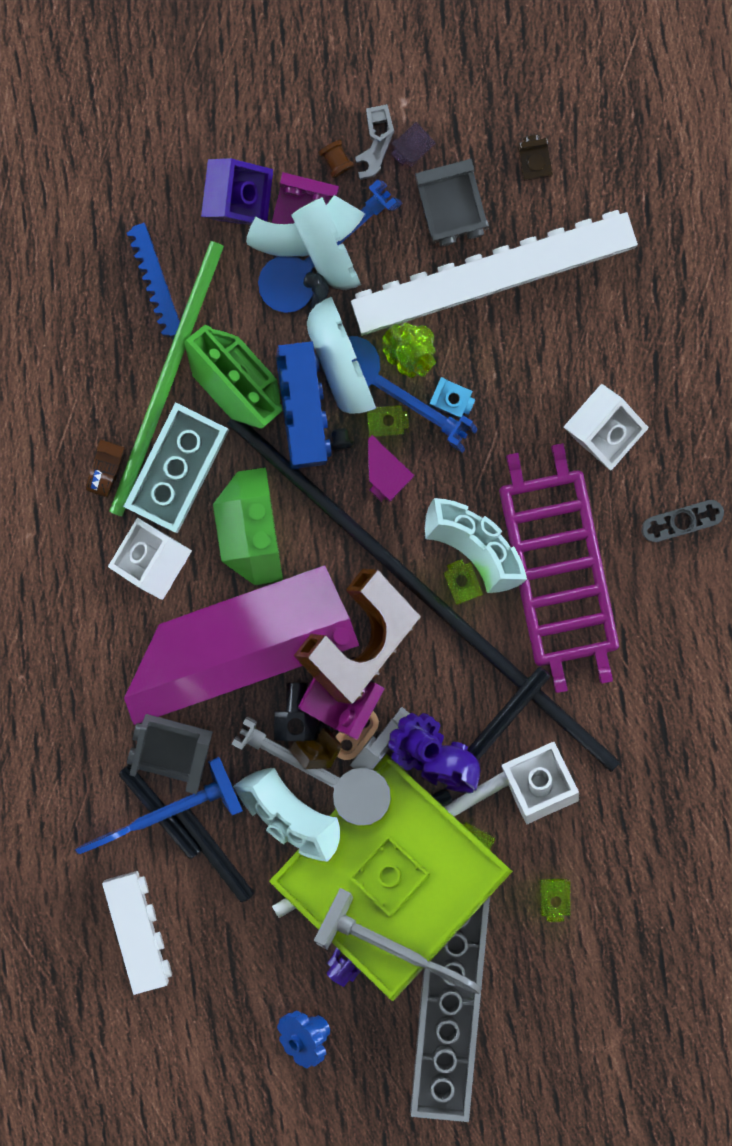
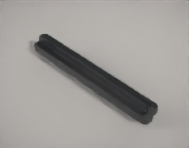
(509, 712)
(152, 803)
(215, 855)

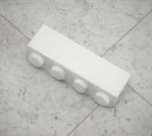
(136, 933)

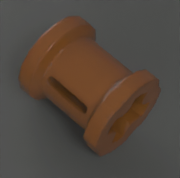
(336, 158)

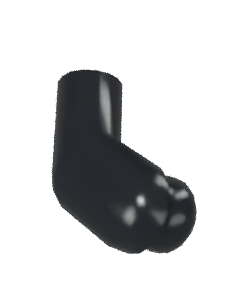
(319, 287)

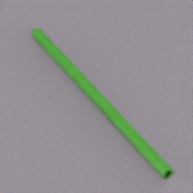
(166, 377)

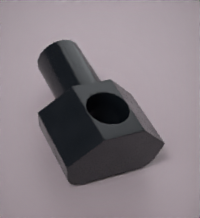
(294, 695)

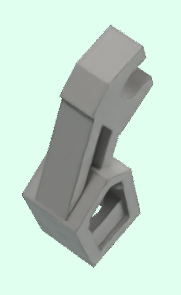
(375, 155)
(376, 747)

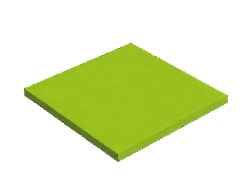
(409, 878)

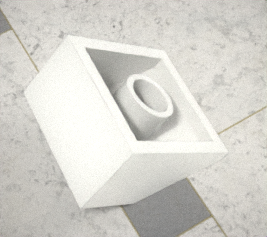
(606, 426)
(149, 559)
(540, 782)

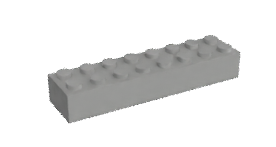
(449, 1027)

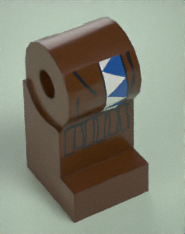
(105, 468)

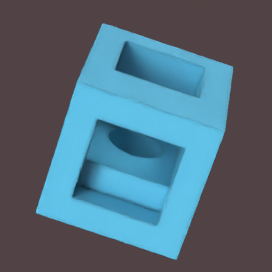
(441, 402)

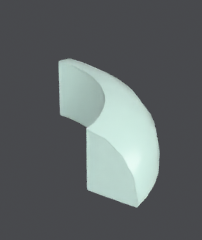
(285, 238)
(320, 240)
(336, 359)
(478, 540)
(287, 816)

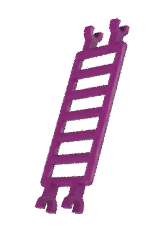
(592, 561)

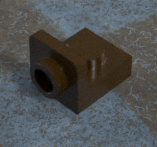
(534, 158)
(317, 753)

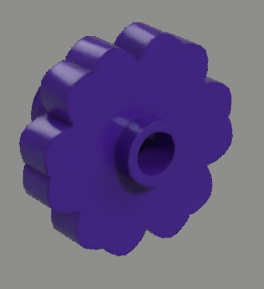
(415, 741)

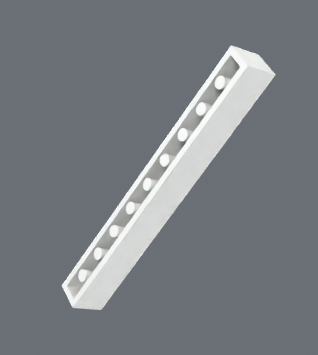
(494, 273)

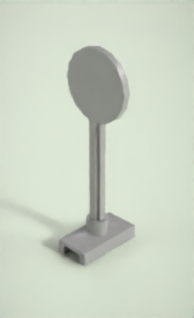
(358, 795)
(337, 920)

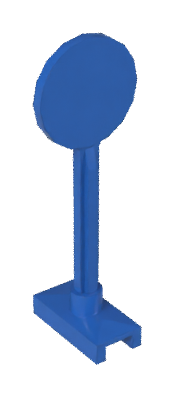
(283, 277)
(370, 366)
(218, 789)

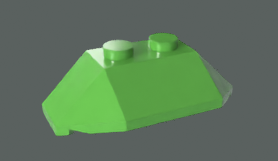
(233, 376)
(248, 528)

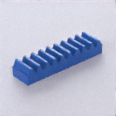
(155, 276)

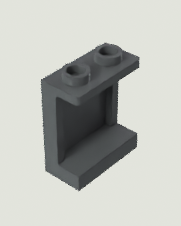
(451, 202)
(170, 750)

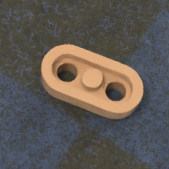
(358, 745)

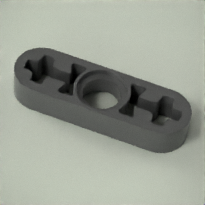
(705, 522)

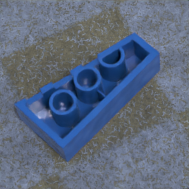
(302, 406)

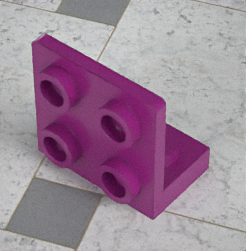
(296, 193)
(343, 717)

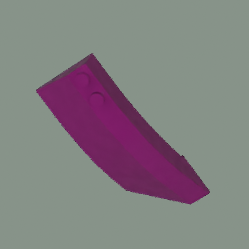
(236, 643)

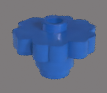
(304, 1037)

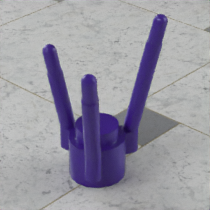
(341, 969)

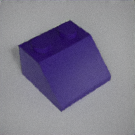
(236, 191)

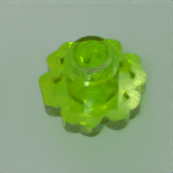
(410, 349)

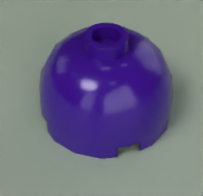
(454, 768)

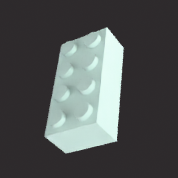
(176, 467)

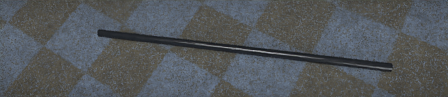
(422, 591)

